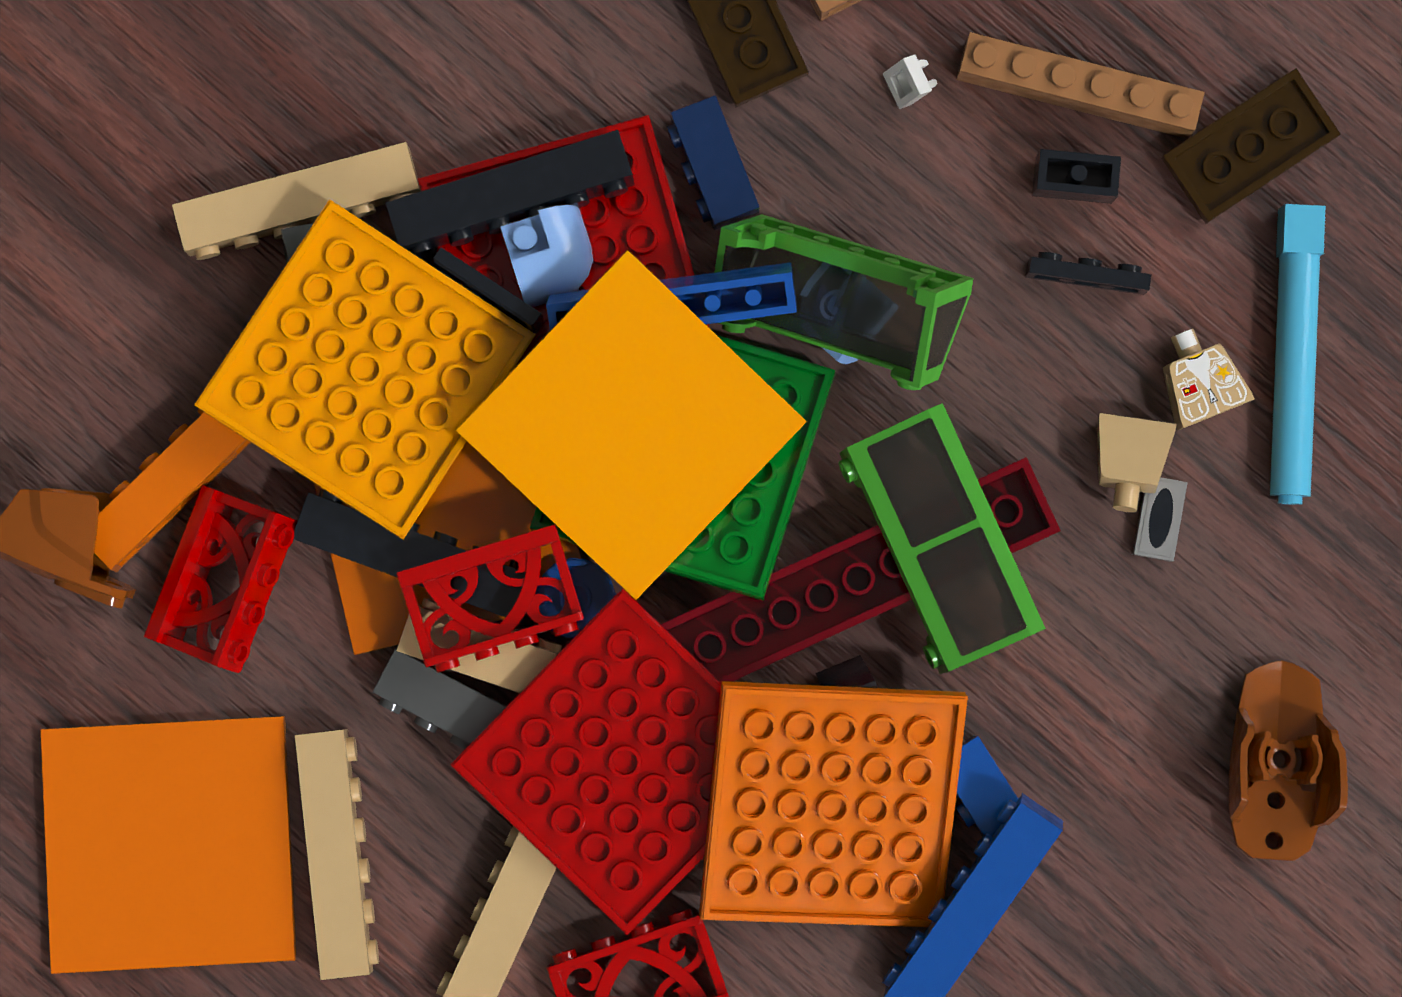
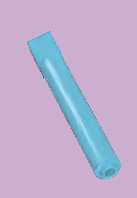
(1299, 252)

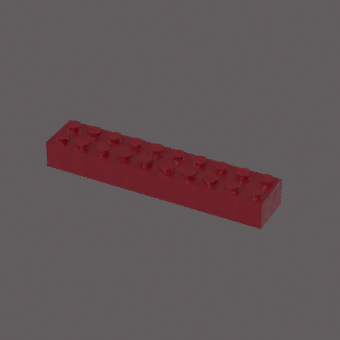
(839, 587)

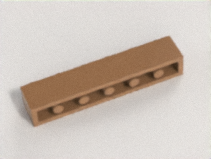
(1080, 85)

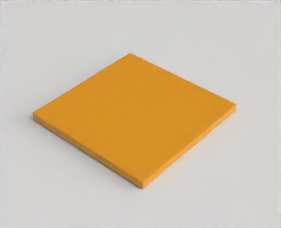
(364, 369)
(631, 425)

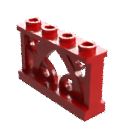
(196, 554)
(437, 581)
(627, 949)

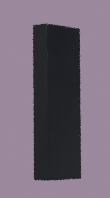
(488, 290)

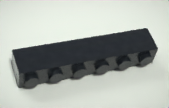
(510, 194)
(357, 538)

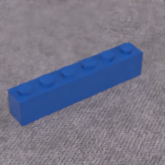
(716, 295)
(977, 902)

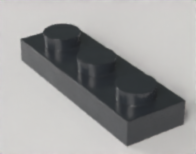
(1088, 273)

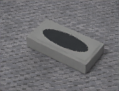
(1160, 520)

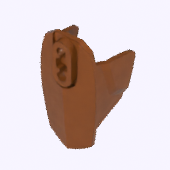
(56, 538)
(1287, 750)

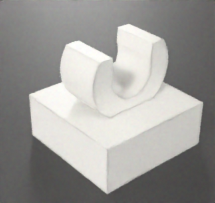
(908, 81)

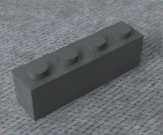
(435, 699)

